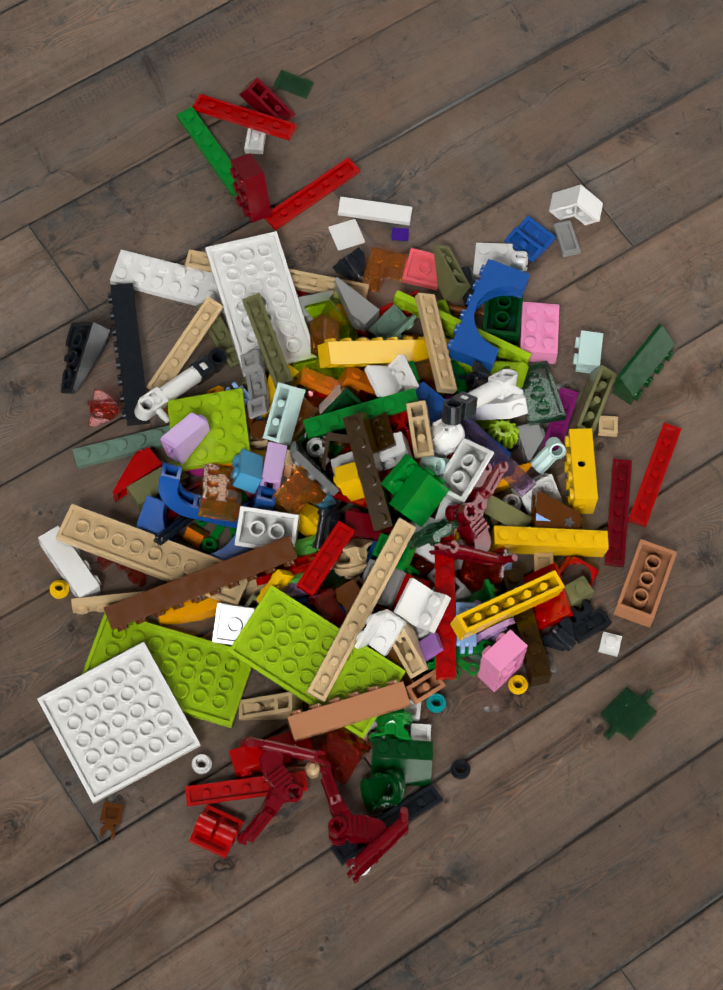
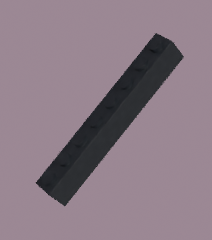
(129, 350)

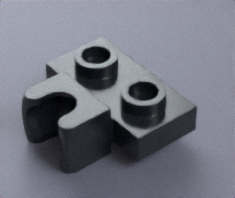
(587, 622)

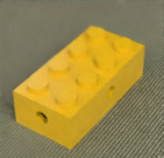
(580, 471)

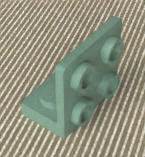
(391, 324)

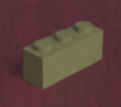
(149, 486)

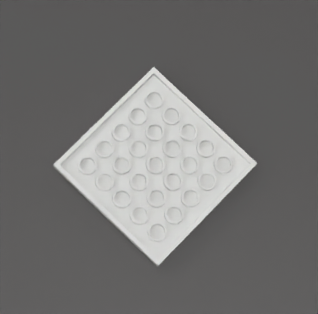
(118, 722)

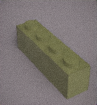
(593, 399)

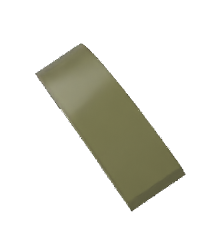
(222, 339)
(506, 513)

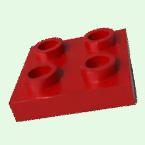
(216, 831)

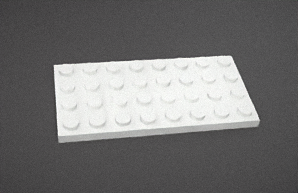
(256, 267)

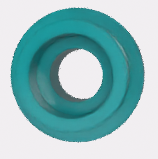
(439, 698)

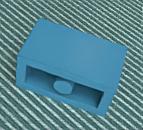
(247, 470)

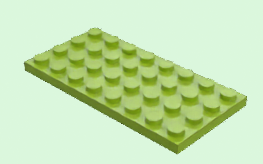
(289, 645)
(197, 671)

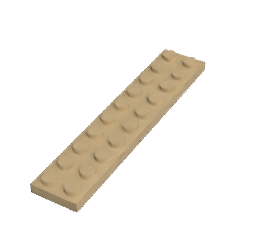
(137, 549)

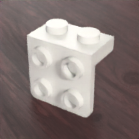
(391, 378)

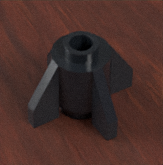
(352, 265)
(476, 378)
(560, 636)

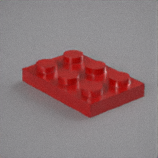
(554, 609)

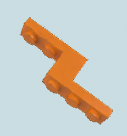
(351, 378)

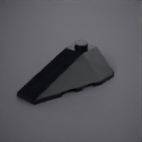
(85, 346)

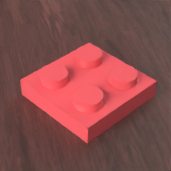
(421, 270)

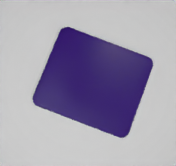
(400, 234)

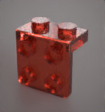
(474, 574)
(343, 753)

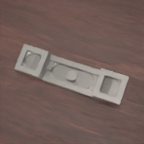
(257, 384)

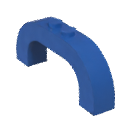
(187, 503)

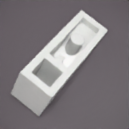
(507, 408)

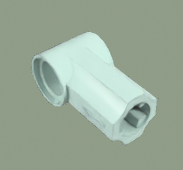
(546, 456)
(434, 464)

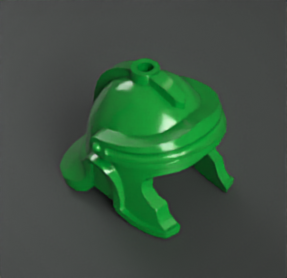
(392, 726)

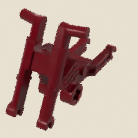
(473, 525)
(278, 779)
(359, 828)

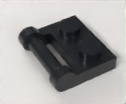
(327, 521)

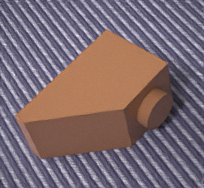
(424, 687)

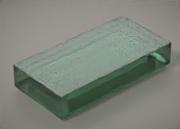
(293, 84)

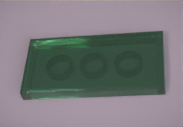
(542, 395)

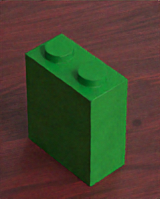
(420, 495)

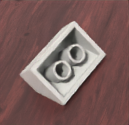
(465, 469)
(262, 527)

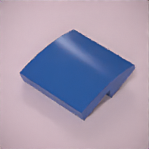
(530, 238)

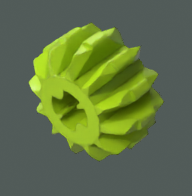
(504, 433)

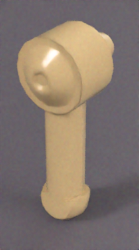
(311, 769)

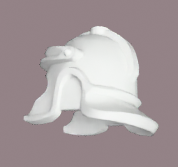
(446, 438)

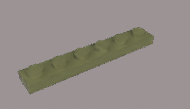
(267, 340)

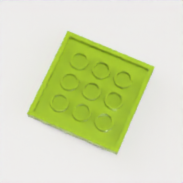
(226, 422)

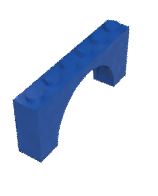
(494, 281)
(154, 519)

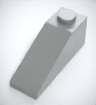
(358, 309)

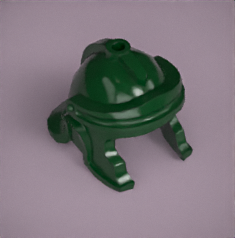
(382, 789)

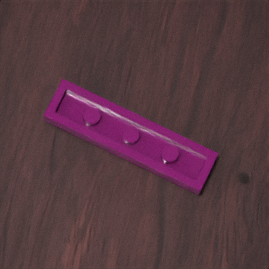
(559, 428)

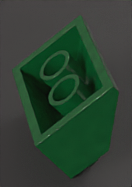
(407, 757)

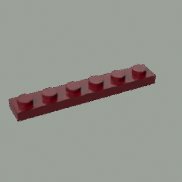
(618, 512)

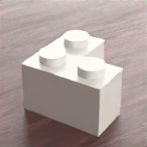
(578, 203)

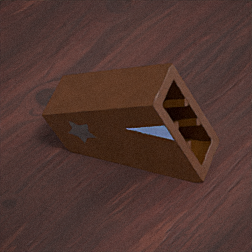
(550, 513)

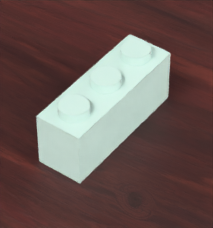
(284, 414)

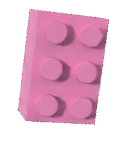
(540, 331)
(502, 660)

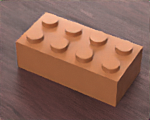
(645, 583)

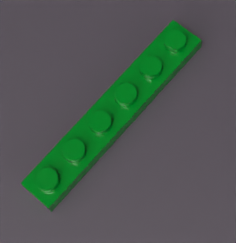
(208, 146)
(333, 421)

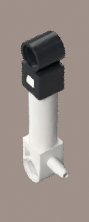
(197, 373)
(465, 404)

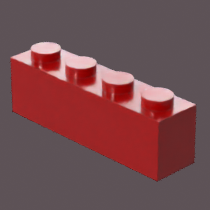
(246, 759)

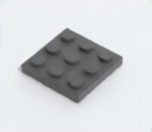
(312, 468)

